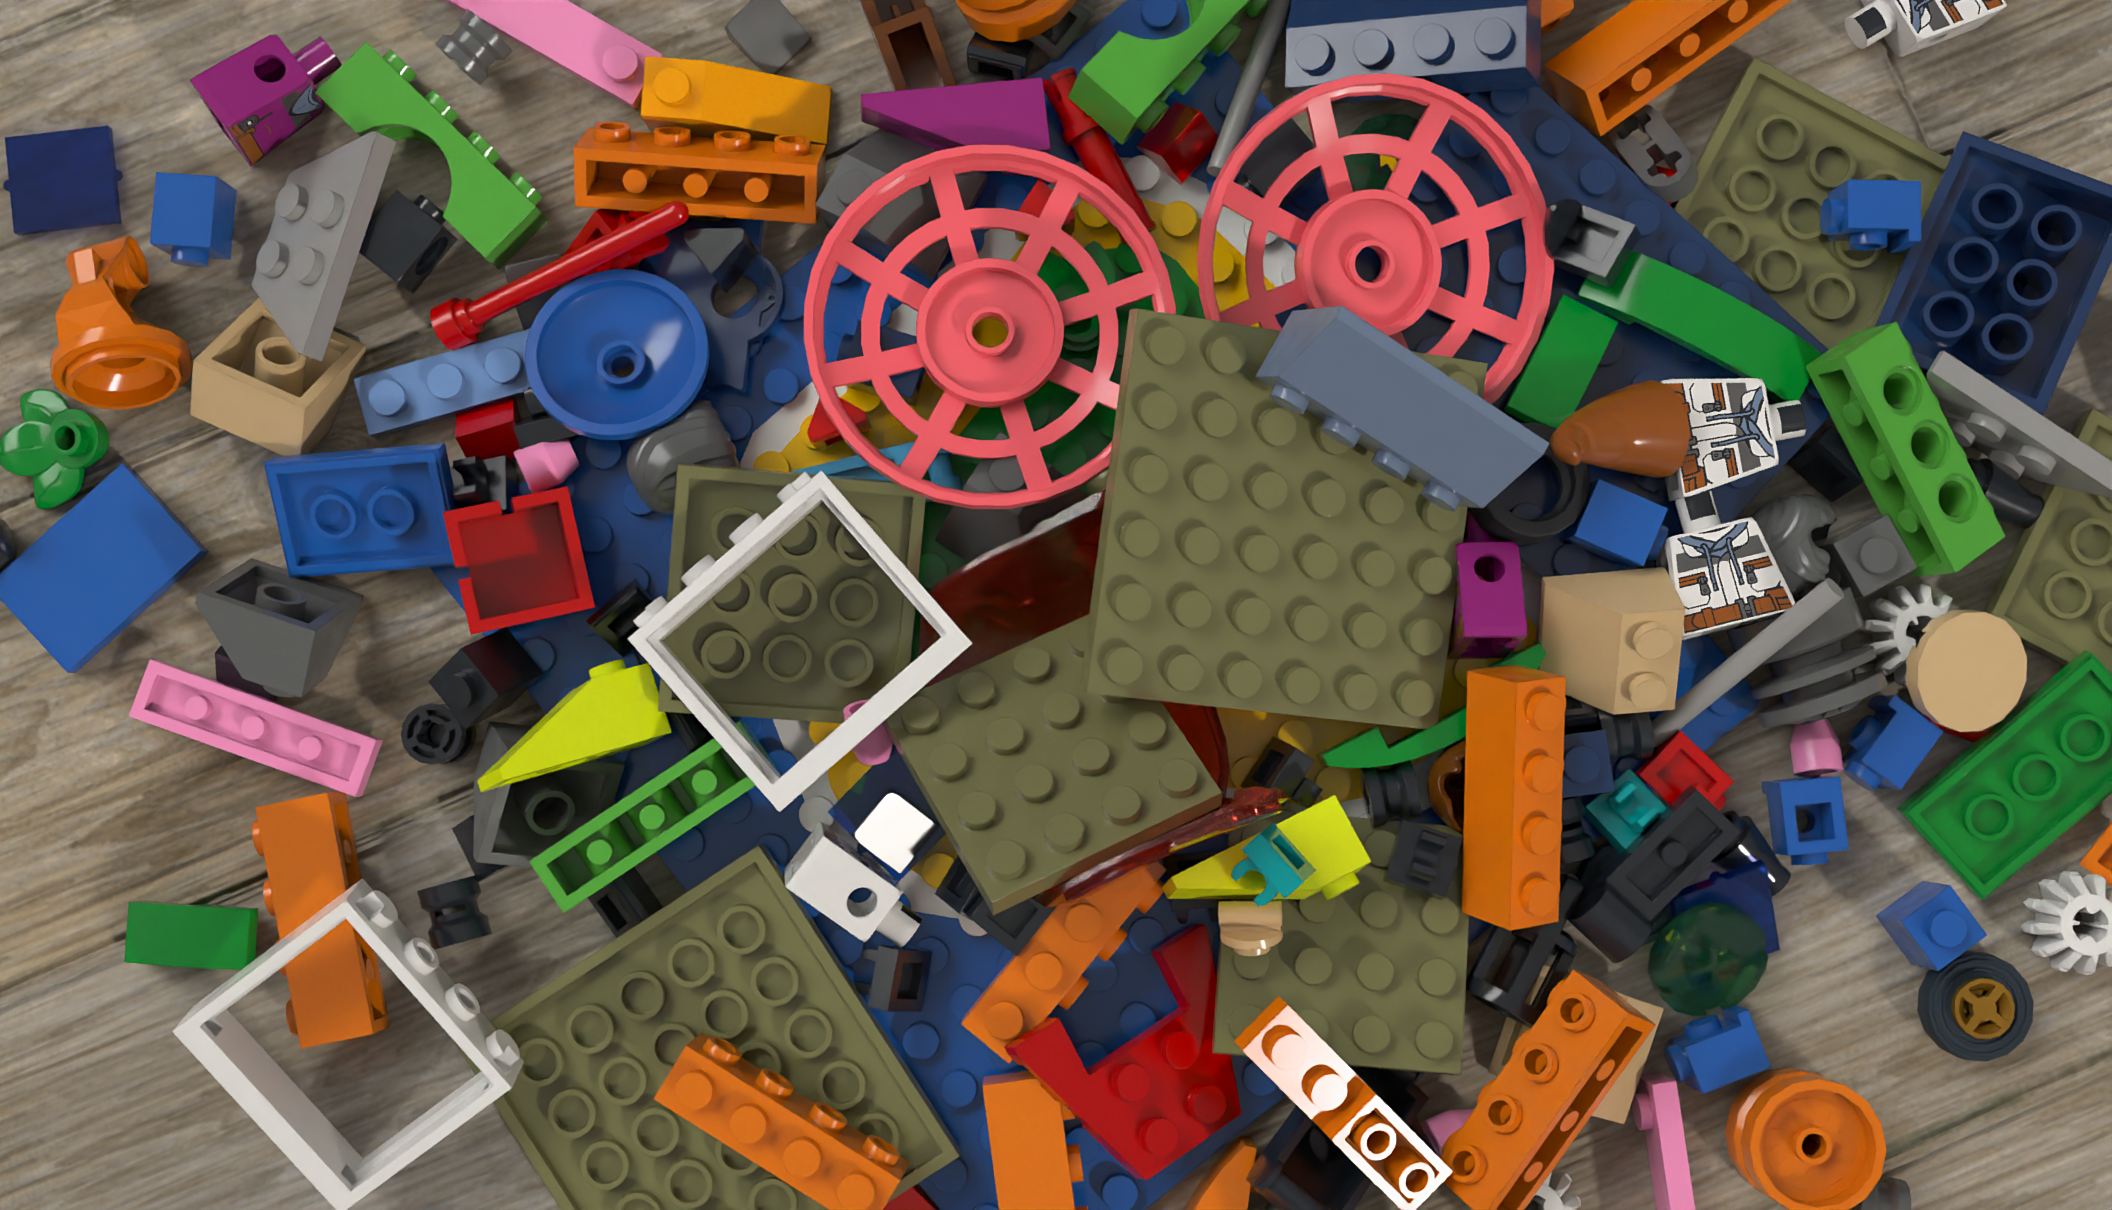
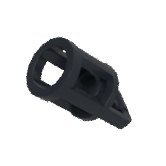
(1525, 961)

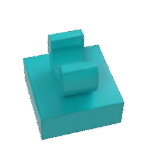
(1624, 812)
(1277, 861)

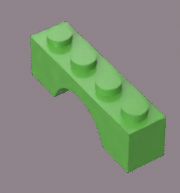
(1134, 75)
(483, 204)

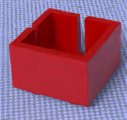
(519, 562)

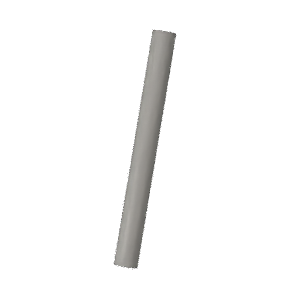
(1250, 83)
(1746, 659)

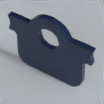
(727, 337)

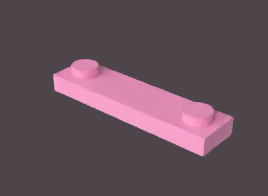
(570, 41)
(255, 728)
(1659, 1114)

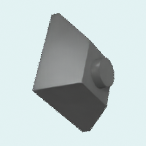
(899, 218)
(981, 530)
(278, 626)
(535, 813)

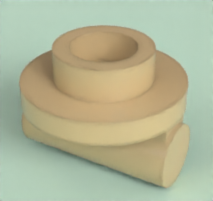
(1249, 927)

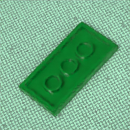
(2022, 779)

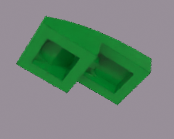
(1561, 364)
(190, 935)

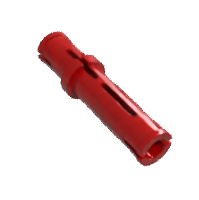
(1093, 144)

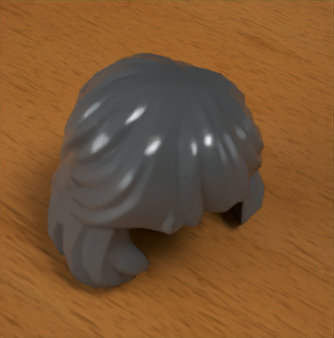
(691, 438)
(1790, 530)

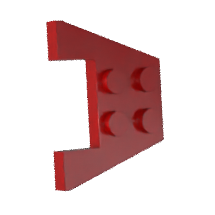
(1160, 1087)

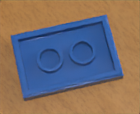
(363, 509)
(98, 568)

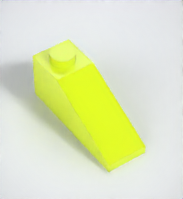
(591, 722)
(1321, 836)

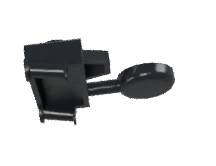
(1310, 1171)

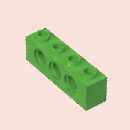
(1905, 449)
(643, 822)

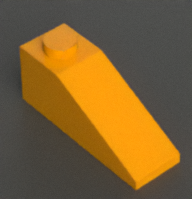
(726, 97)

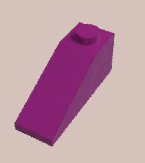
(964, 115)

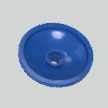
(611, 324)

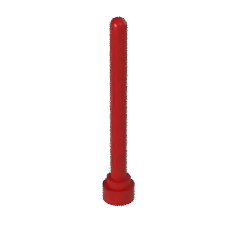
(460, 321)

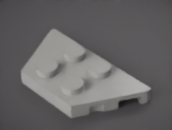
(318, 239)
(2014, 433)

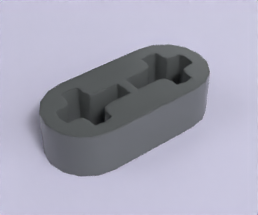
(1663, 145)

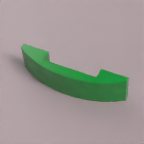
(1706, 323)
(1370, 750)

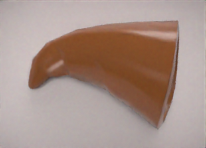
(1628, 430)

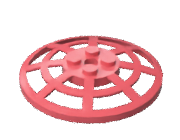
(1387, 225)
(976, 292)

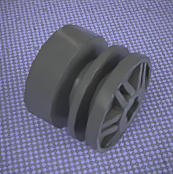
(1814, 668)

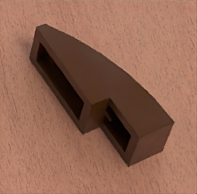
(908, 44)

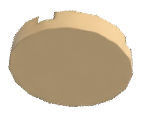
(1966, 670)

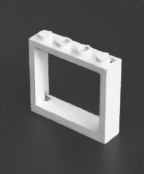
(710, 576)
(285, 1110)

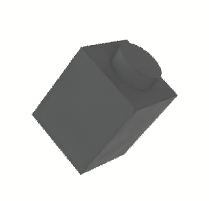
(1869, 555)

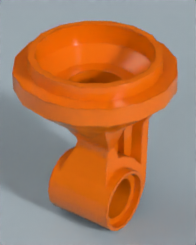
(104, 347)

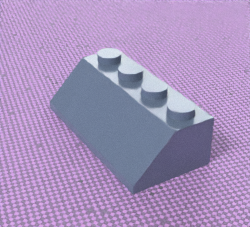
(1397, 408)

